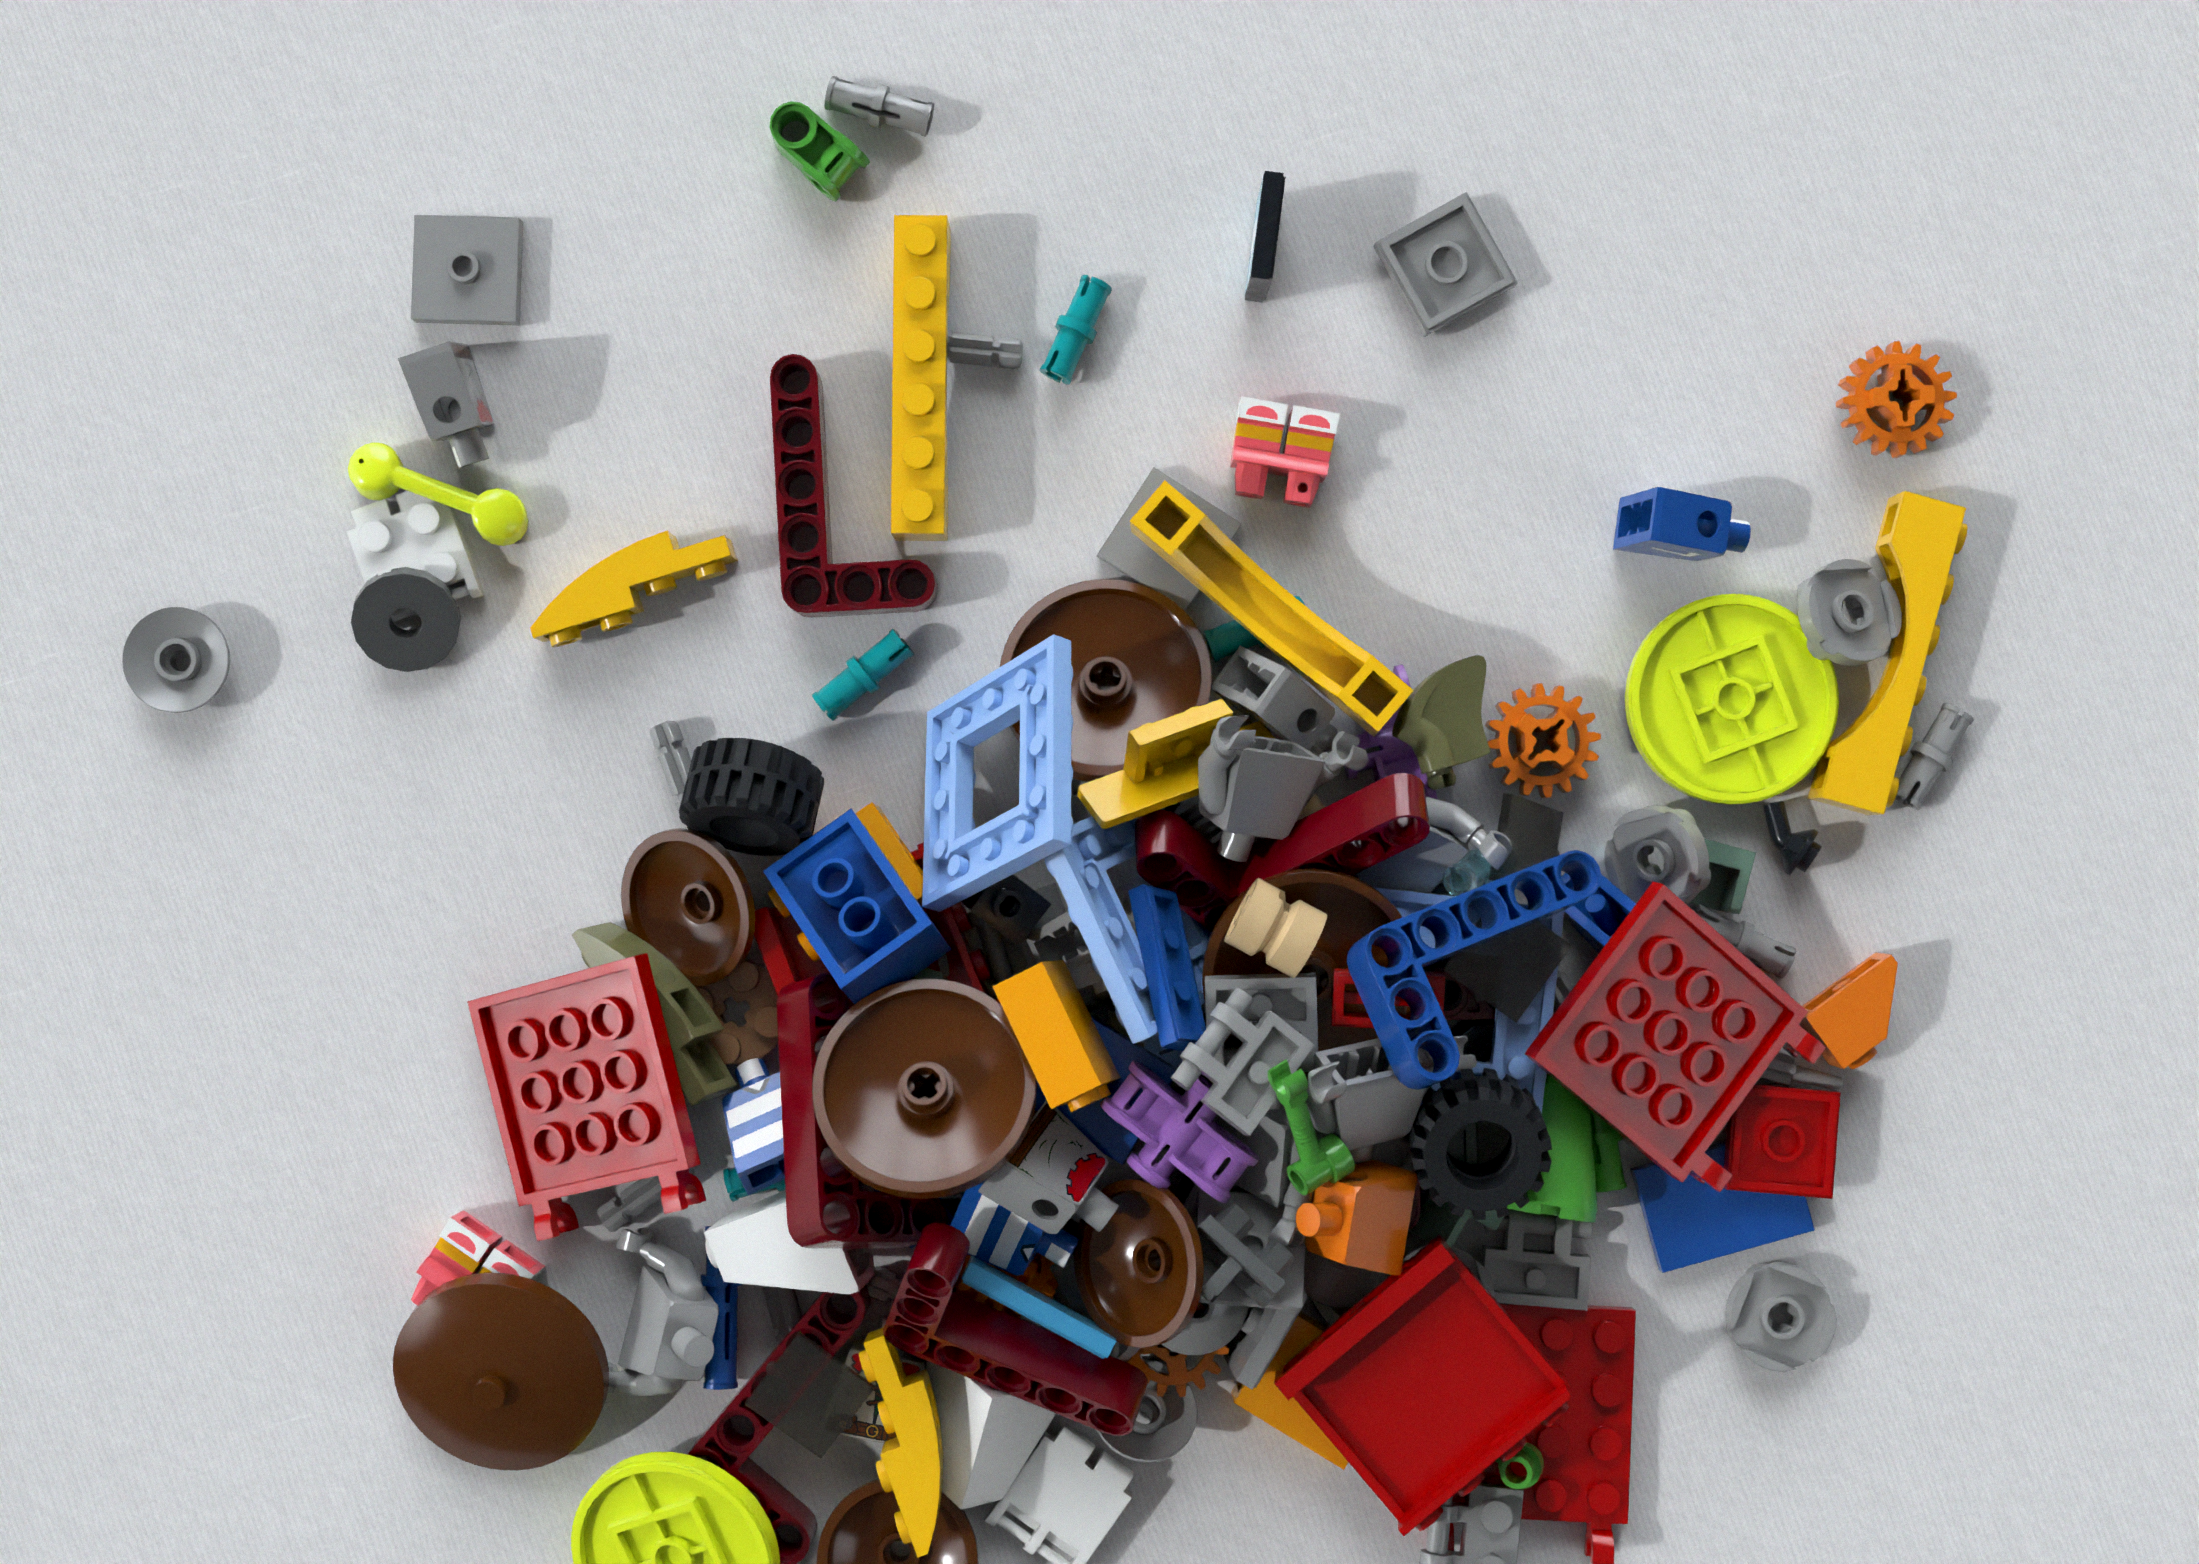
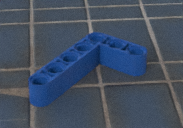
(1452, 935)

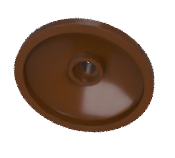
(689, 903)
(1142, 1268)
(865, 1528)

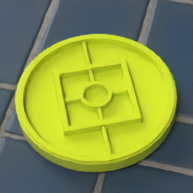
(1730, 700)
(671, 1513)

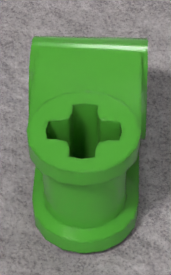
(823, 155)

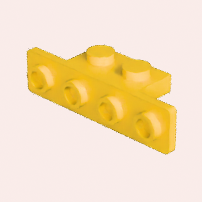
(1157, 766)

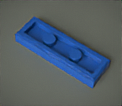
(1167, 966)

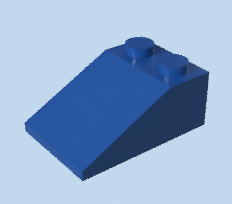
(856, 909)

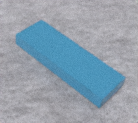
(1037, 1307)

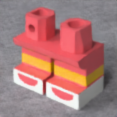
(1304, 454)
(464, 1249)

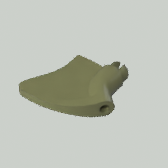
(1445, 720)

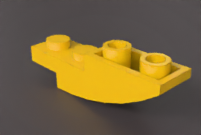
(610, 589)
(914, 1459)

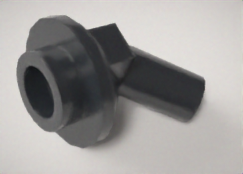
(1796, 848)

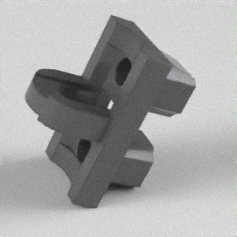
(1255, 1275)

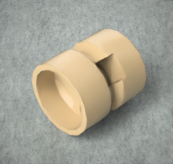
(1276, 928)

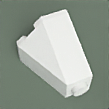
(758, 1250)
(983, 1436)

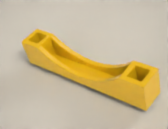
(920, 378)
(1917, 554)
(1267, 610)

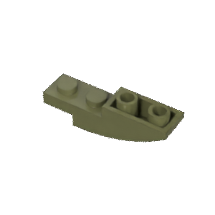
(685, 1011)

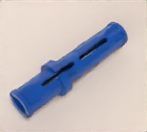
(722, 1368)

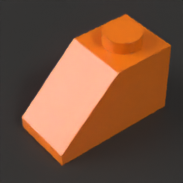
(1854, 1012)

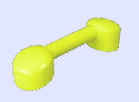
(495, 512)

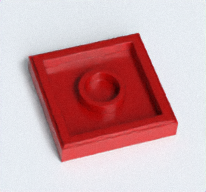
(1783, 1142)

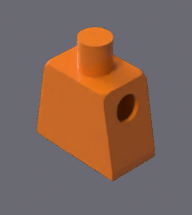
(1361, 1217)

